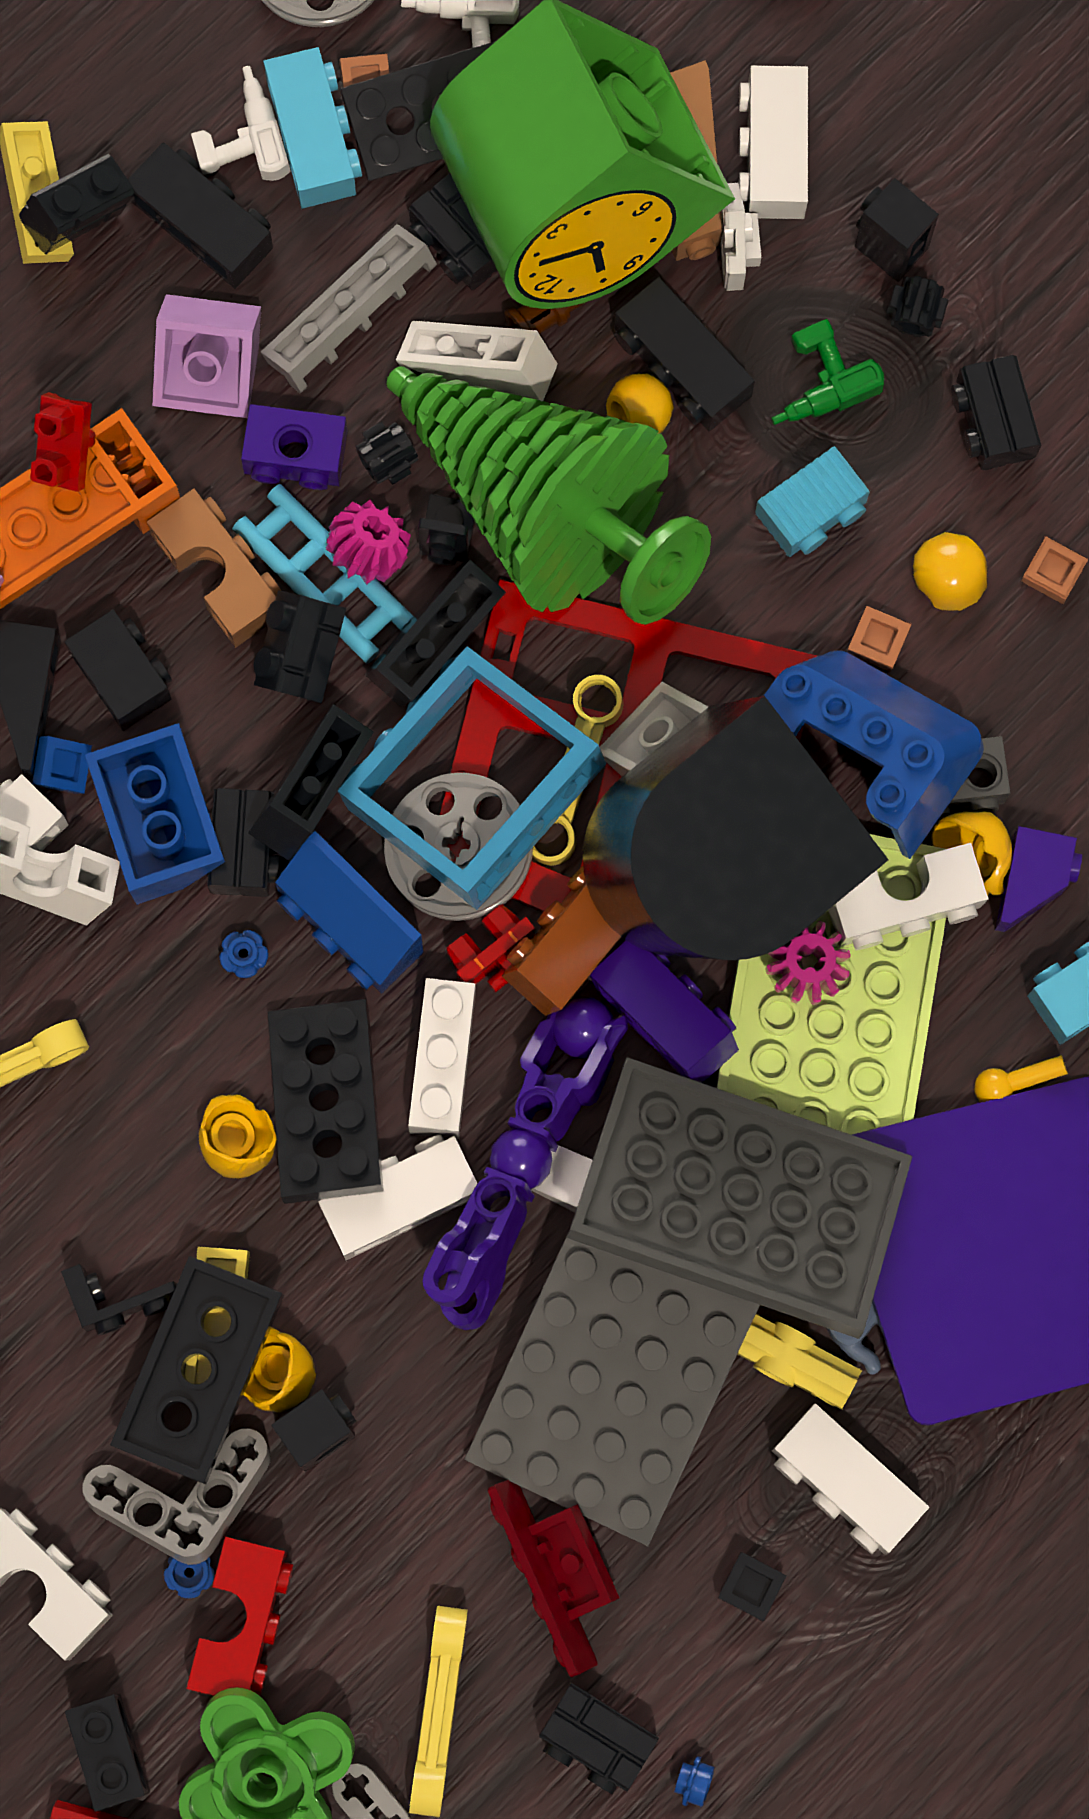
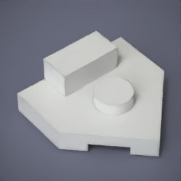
(739, 241)

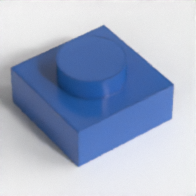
(61, 765)

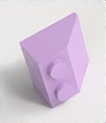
(205, 355)

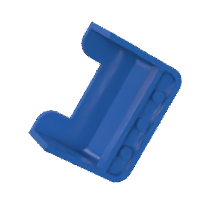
(914, 739)

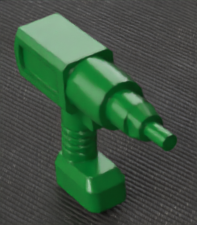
(839, 386)

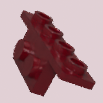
(560, 1569)

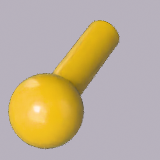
(997, 1083)

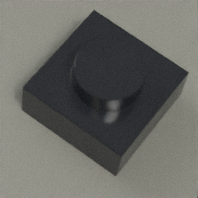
(751, 1586)

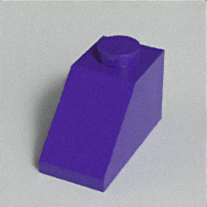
(1037, 875)

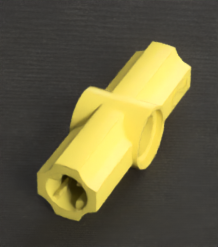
(795, 1360)

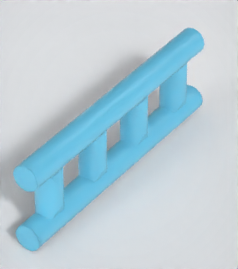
(292, 571)

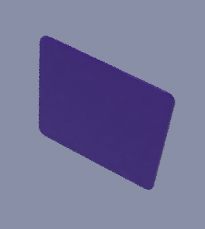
(989, 1253)

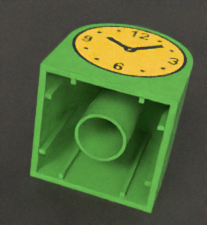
(575, 157)

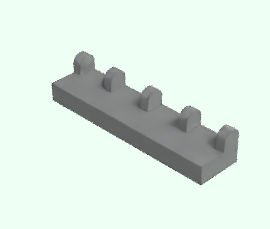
(347, 305)

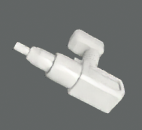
(475, 14)
(259, 137)

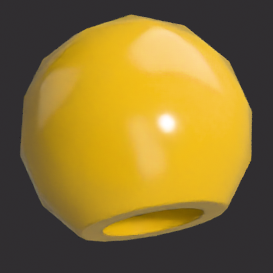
(641, 401)

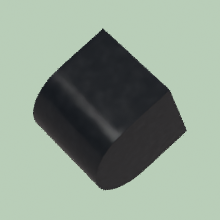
(724, 840)

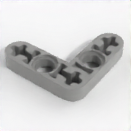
(194, 1512)

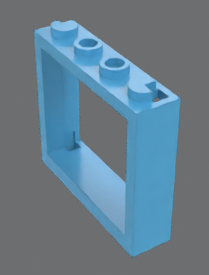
(523, 827)

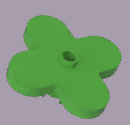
(251, 1742)

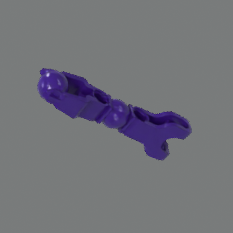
(521, 1158)

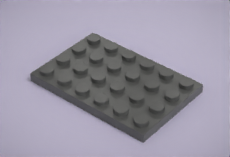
(741, 1198)
(611, 1387)

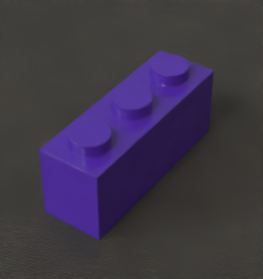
(666, 1011)

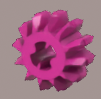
(368, 542)
(810, 979)

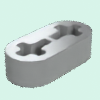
(375, 1789)

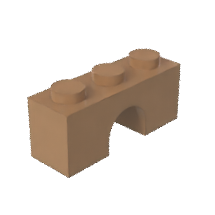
(194, 532)

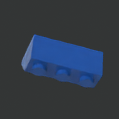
(155, 812)
(348, 915)

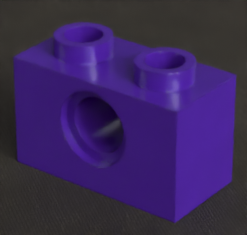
(273, 428)

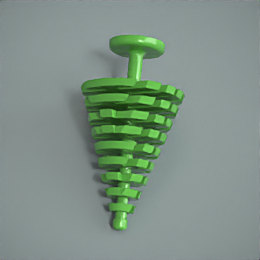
(558, 493)

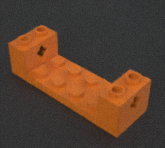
(53, 525)

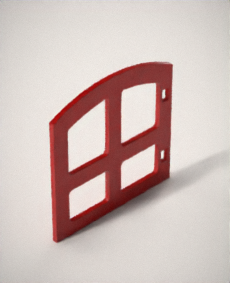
(652, 644)

